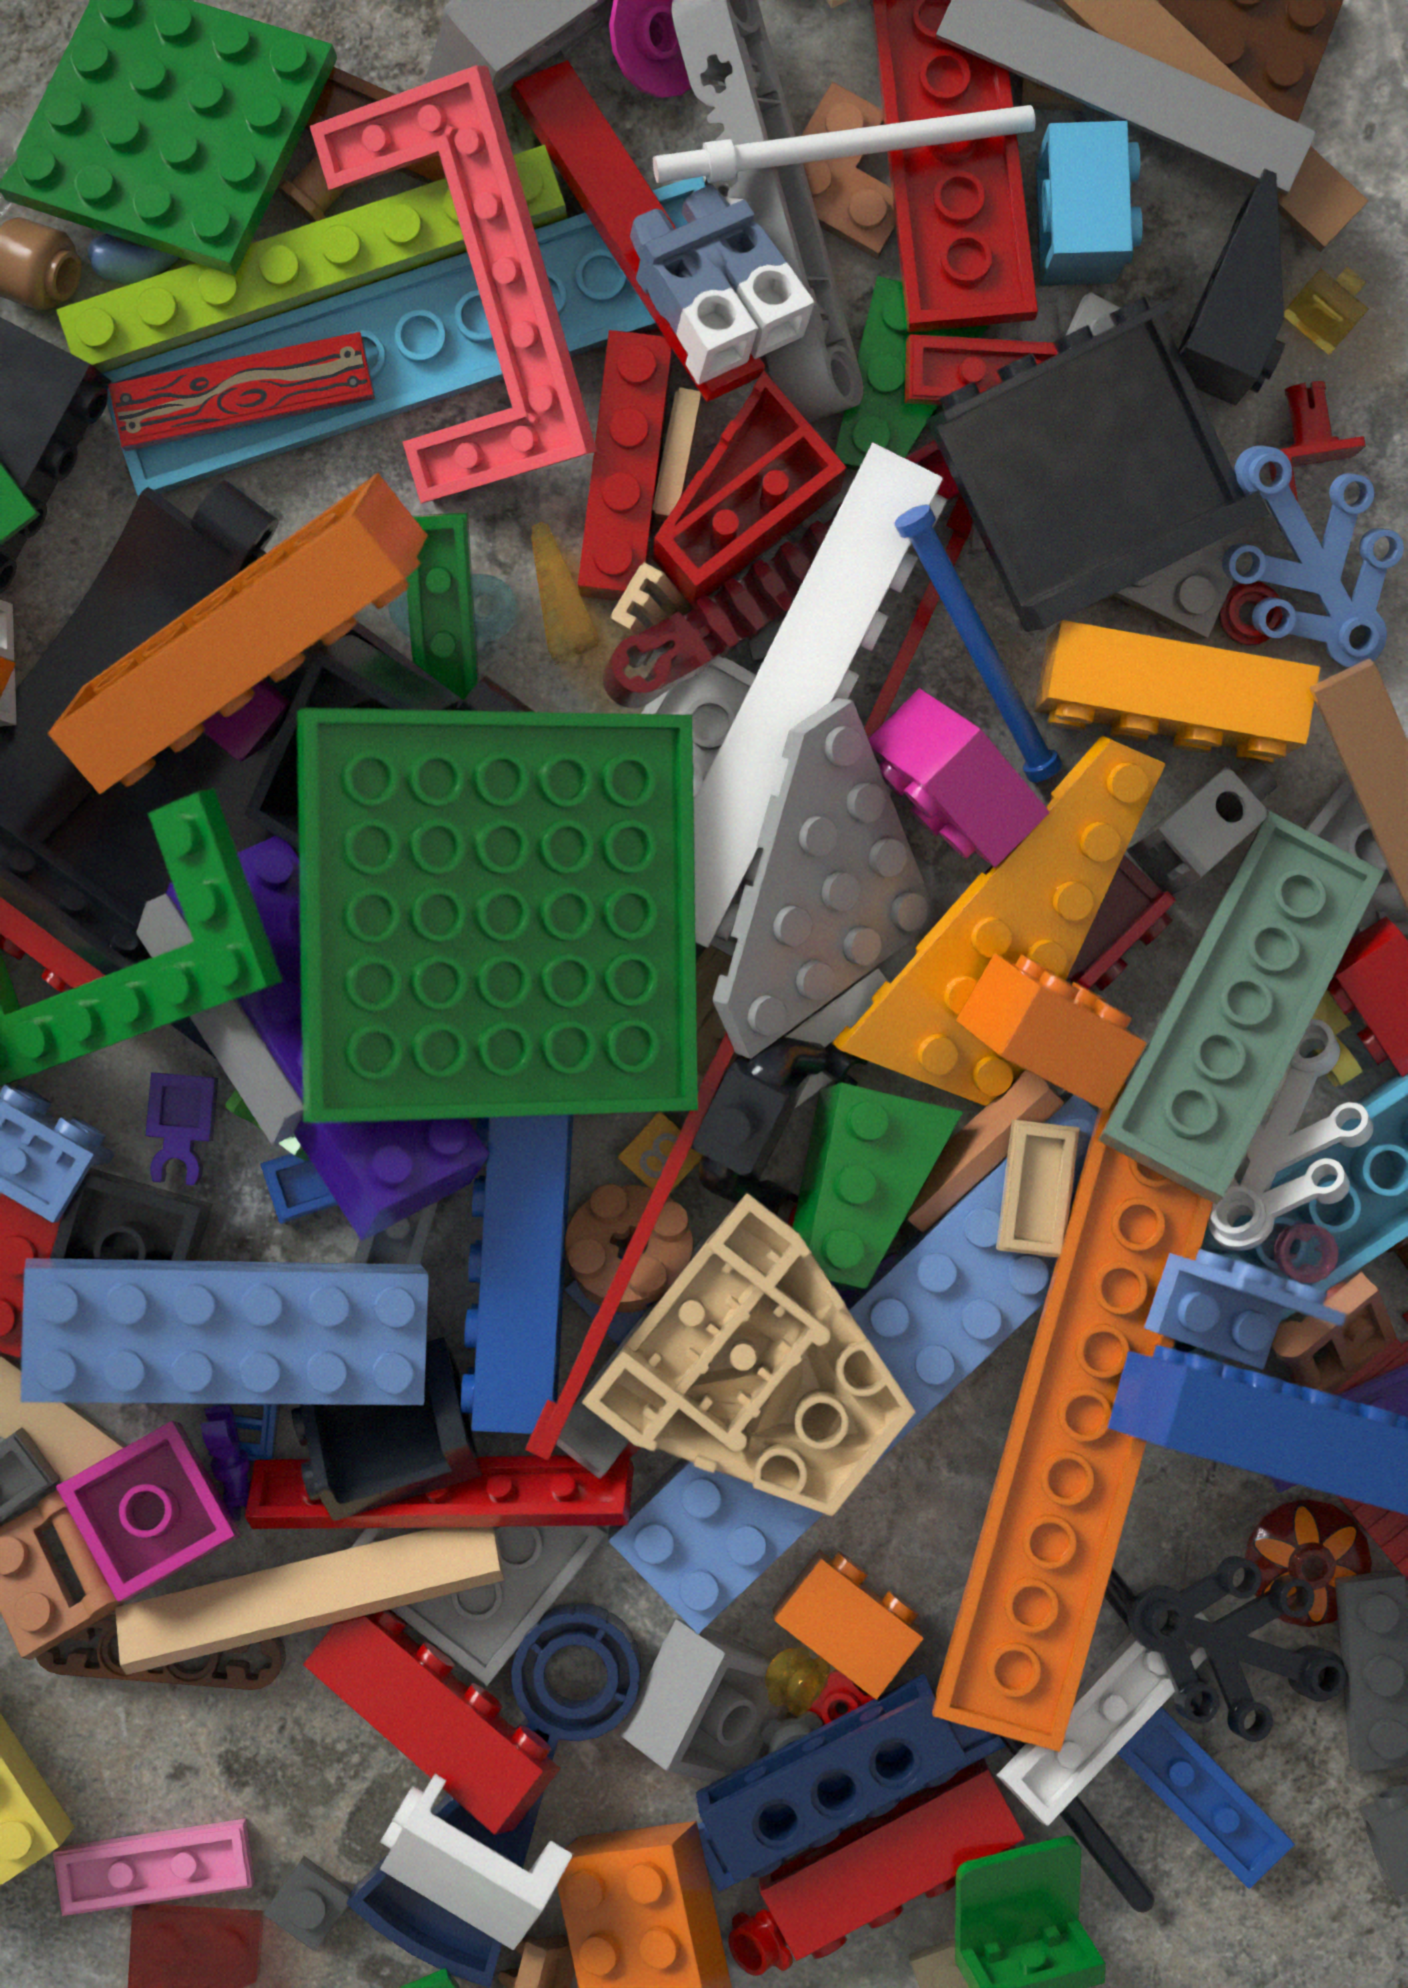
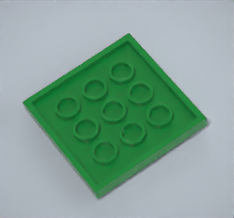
(169, 126)

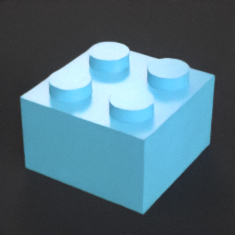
(1086, 202)

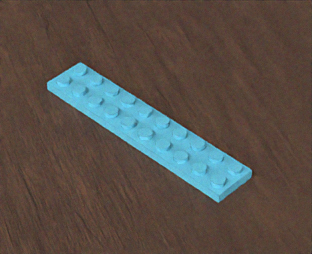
(420, 340)

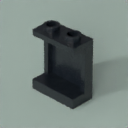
(389, 1452)

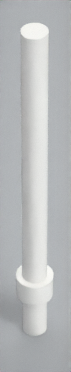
(722, 159)

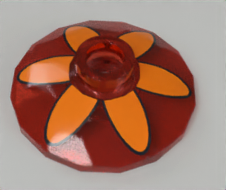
(1305, 1530)

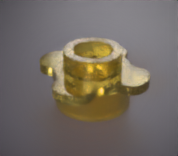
(795, 1679)

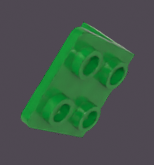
(1022, 1920)

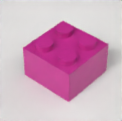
(955, 779)
(148, 1511)

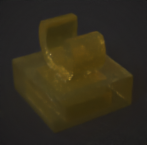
(1327, 308)

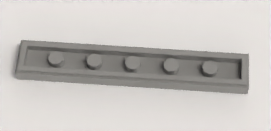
(1129, 86)

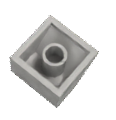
(702, 1705)

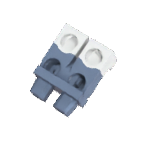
(719, 283)

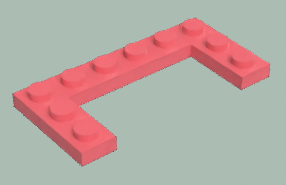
(466, 128)

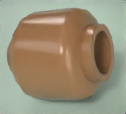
(37, 264)

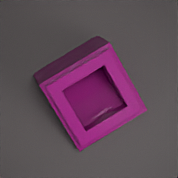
(251, 725)

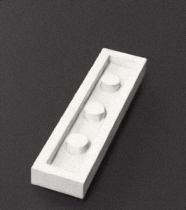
(1102, 1720)

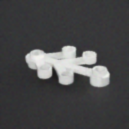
(1279, 1148)

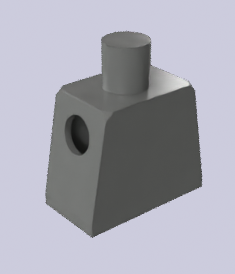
(1204, 826)

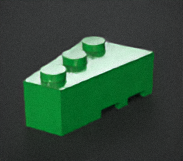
(863, 1175)

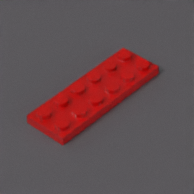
(954, 201)

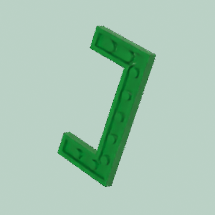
(221, 964)

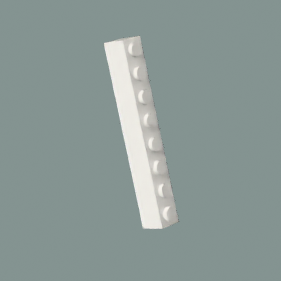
(803, 674)

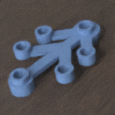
(1319, 564)

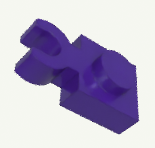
(180, 1112)

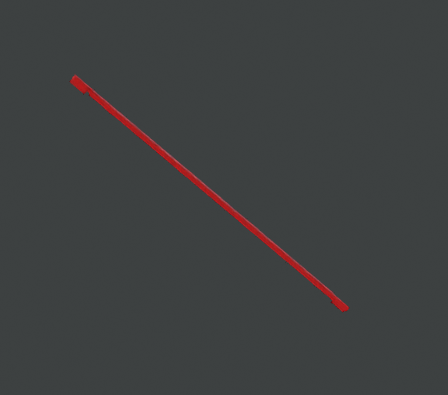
(555, 1414)

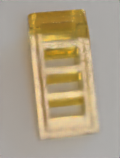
(564, 613)

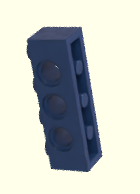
(844, 1746)

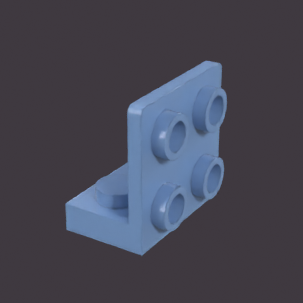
(44, 1155)
(1229, 1306)

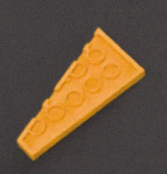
(1027, 905)

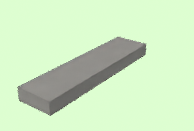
(230, 1034)

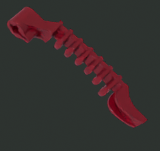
(731, 616)

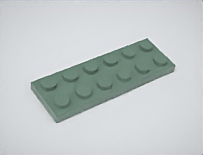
(1241, 1008)

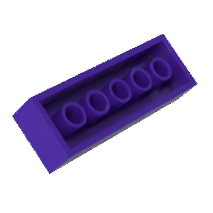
(370, 1167)

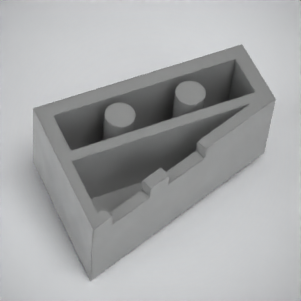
(511, 35)

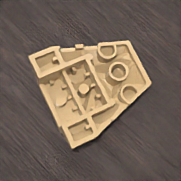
(756, 1370)

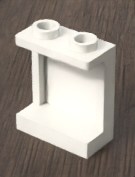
(465, 1873)

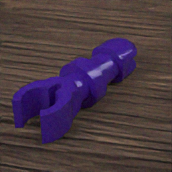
(229, 1461)

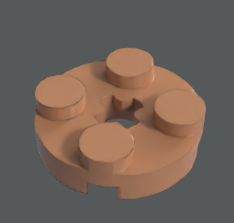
(614, 1216)

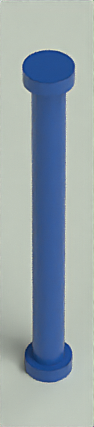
(918, 527)

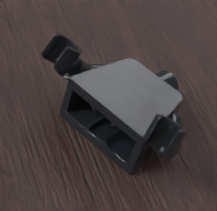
(753, 1113)

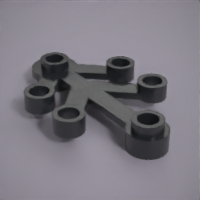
(1228, 1642)

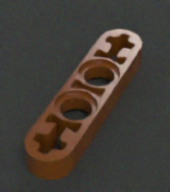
(236, 1675)

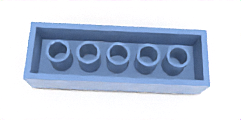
(223, 1332)

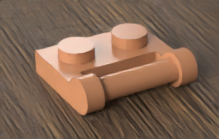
(1349, 1346)
(31, 1585)

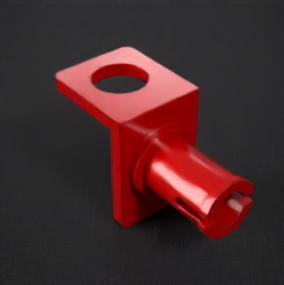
(1313, 431)

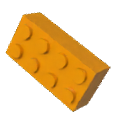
(1176, 691)

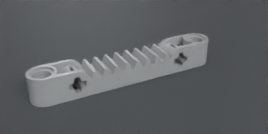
(722, 45)

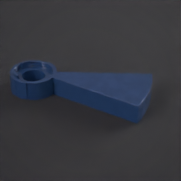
(423, 1925)

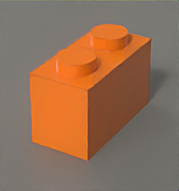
(849, 1622)

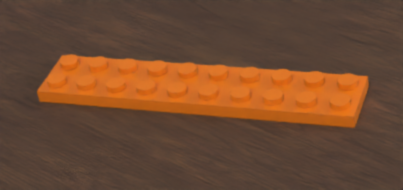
(1062, 1470)

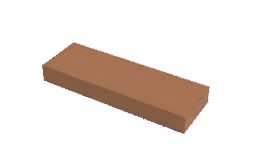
(981, 1146)

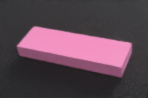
(154, 1867)

